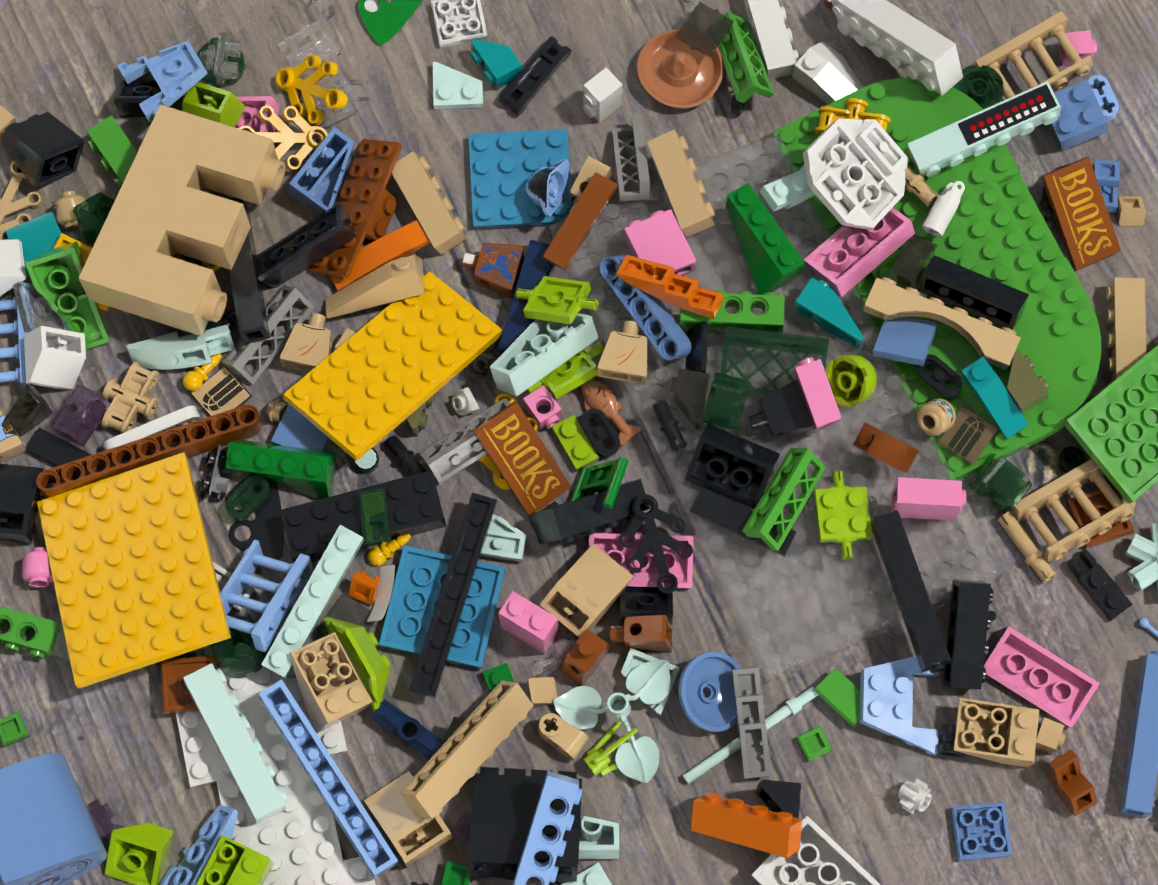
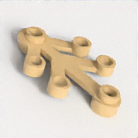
(9, 207)

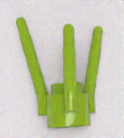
(598, 758)

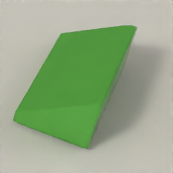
(841, 696)

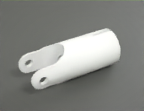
(943, 209)

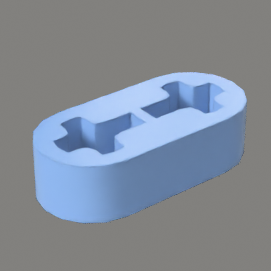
(1106, 95)

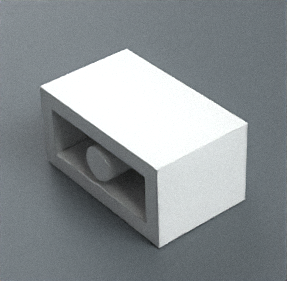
(602, 95)

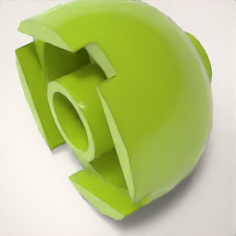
(851, 379)

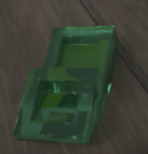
(374, 516)

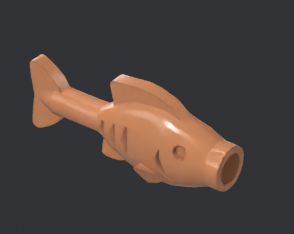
(601, 397)

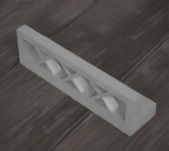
(637, 162)
(275, 312)
(461, 453)

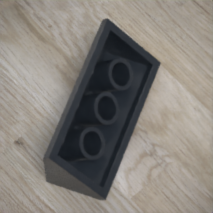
(305, 246)

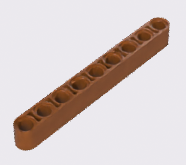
(159, 443)

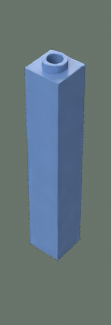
(1143, 748)

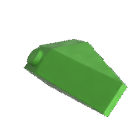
(57, 279)

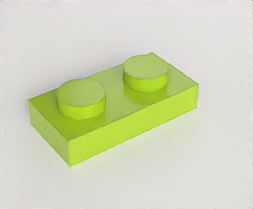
(575, 443)

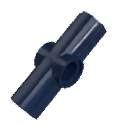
(396, 721)

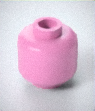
(37, 568)

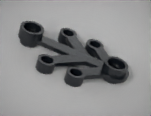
(654, 539)

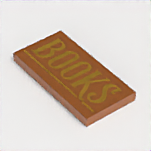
(1081, 213)
(522, 458)

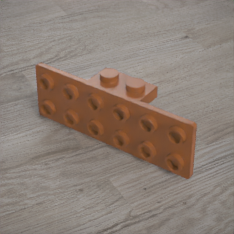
(365, 203)

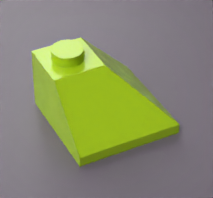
(139, 853)

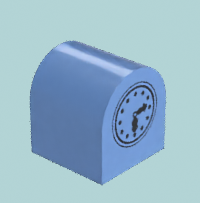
(45, 825)

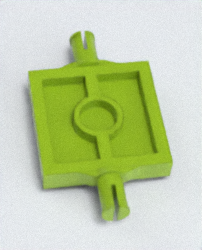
(557, 300)
(571, 373)
(842, 514)

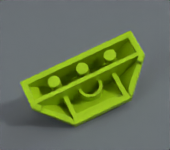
(364, 656)

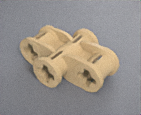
(130, 398)

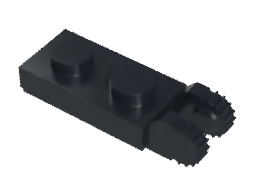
(1100, 586)

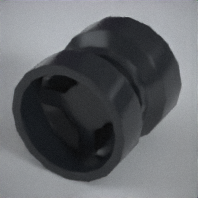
(947, 745)

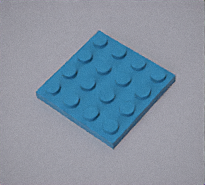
(500, 173)
(415, 599)

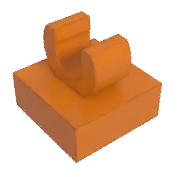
(364, 587)

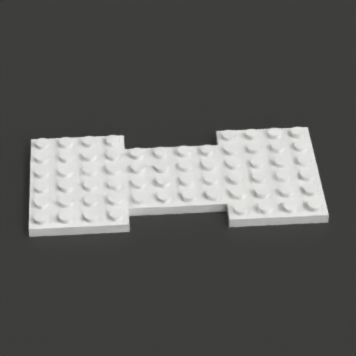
(302, 836)

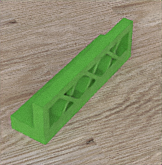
(744, 61)
(781, 492)

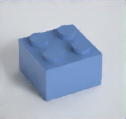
(1079, 116)

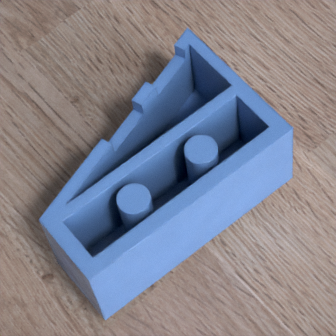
(323, 173)

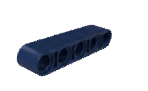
(531, 274)

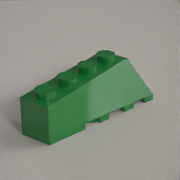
(763, 244)
(293, 467)

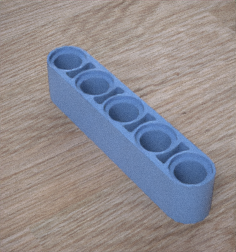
(647, 319)

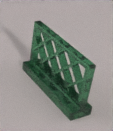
(770, 341)

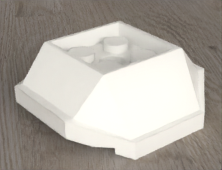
(872, 160)

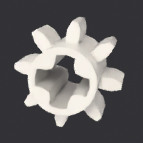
(914, 796)

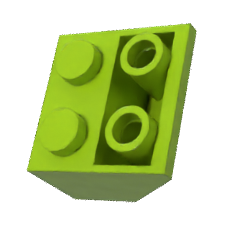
(213, 104)
(235, 865)

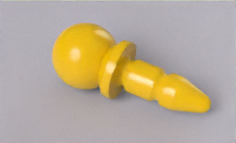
(194, 379)
(379, 554)

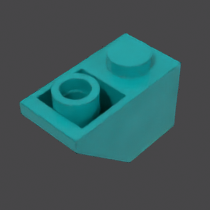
(497, 60)

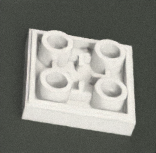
(458, 21)

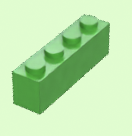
(113, 147)

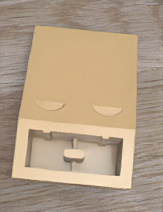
(587, 590)
(328, 682)
(996, 732)
(409, 834)

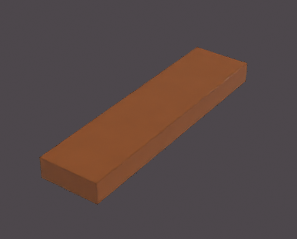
(580, 221)

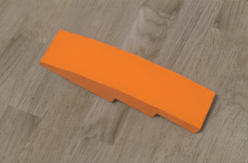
(385, 249)
(665, 285)

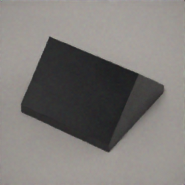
(132, 94)
(645, 602)
(780, 796)

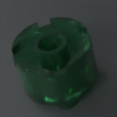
(982, 85)
(726, 401)
(1001, 483)
(238, 654)

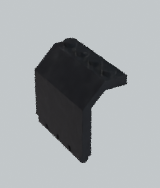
(502, 819)

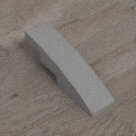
(751, 722)

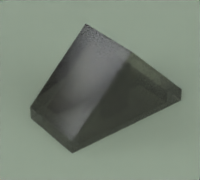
(28, 411)

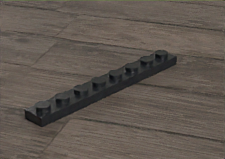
(453, 595)

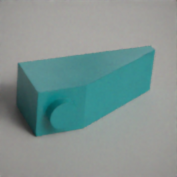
(825, 309)
(994, 397)

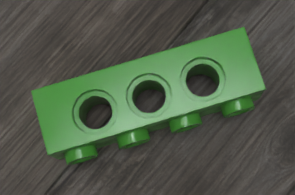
(771, 320)
(45, 633)

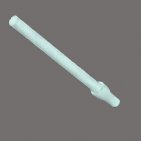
(791, 706)

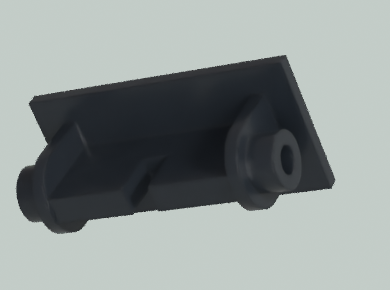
(213, 483)

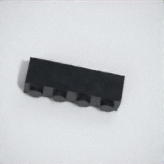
(973, 292)
(967, 634)

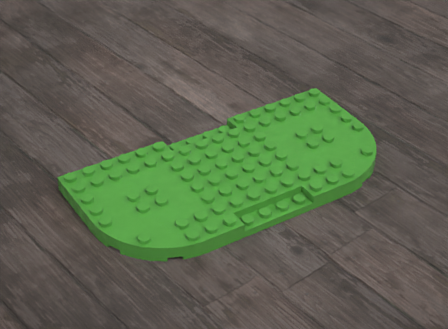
(992, 234)

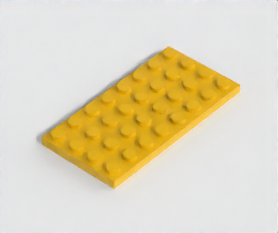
(392, 366)

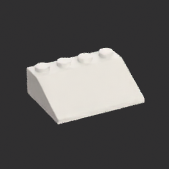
(816, 863)

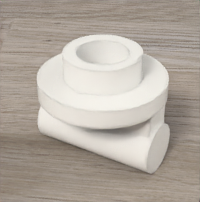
(464, 402)

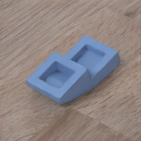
(1108, 179)

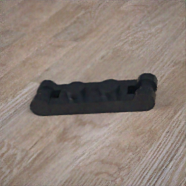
(534, 75)

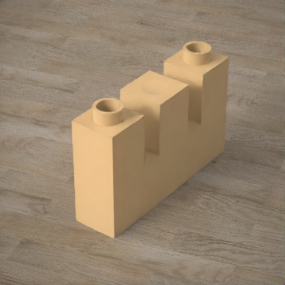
(167, 213)

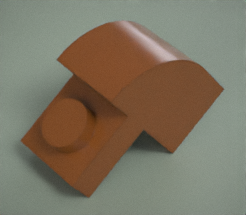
(885, 447)
(1070, 783)

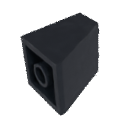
(43, 148)

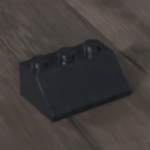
(731, 466)

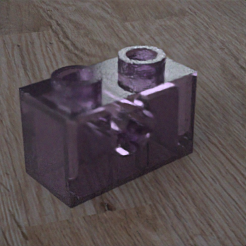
(80, 415)

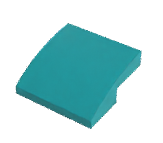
(36, 236)

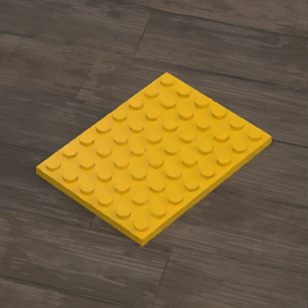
(132, 570)

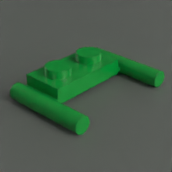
(600, 478)

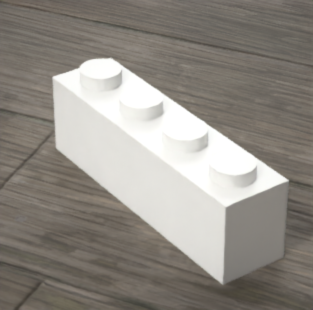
(772, 37)

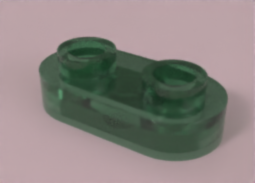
(245, 497)

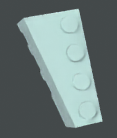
(541, 351)
(598, 839)

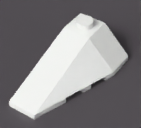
(825, 73)

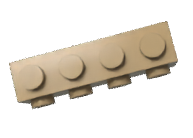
(681, 183)
(428, 203)

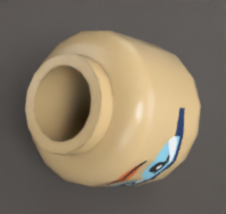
(936, 417)

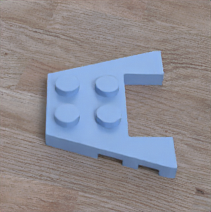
(174, 71)
(888, 702)

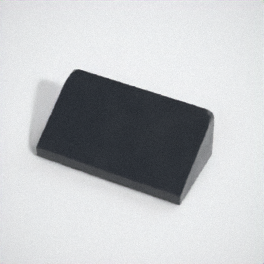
(698, 356)

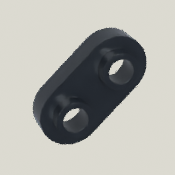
(940, 376)
(600, 433)

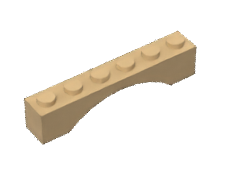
(894, 302)

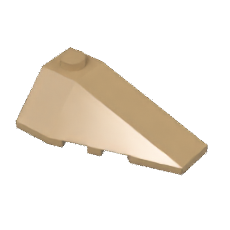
(387, 284)

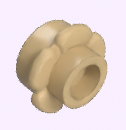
(276, 410)

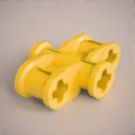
(830, 114)

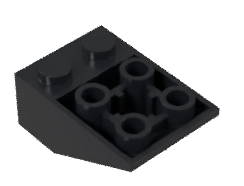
(18, 502)

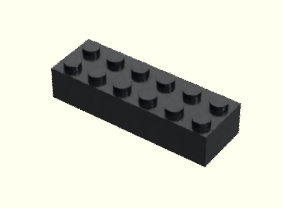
(411, 507)

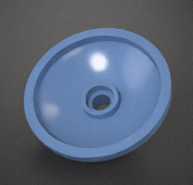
(713, 674)

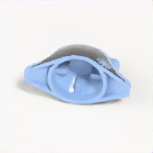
(548, 186)

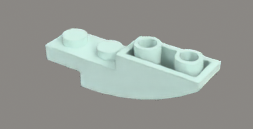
(787, 190)
(181, 352)

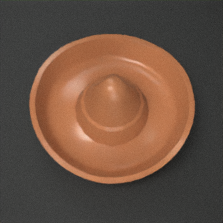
(677, 73)

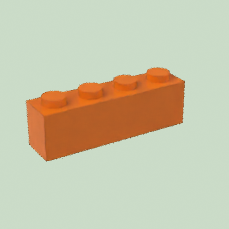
(746, 824)

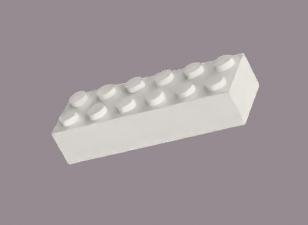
(901, 41)

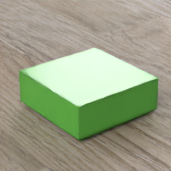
(12, 729)
(814, 744)

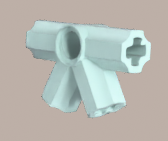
(1147, 554)

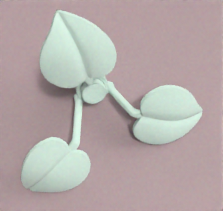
(650, 683)

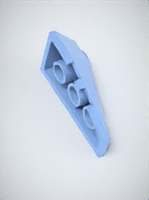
(197, 856)

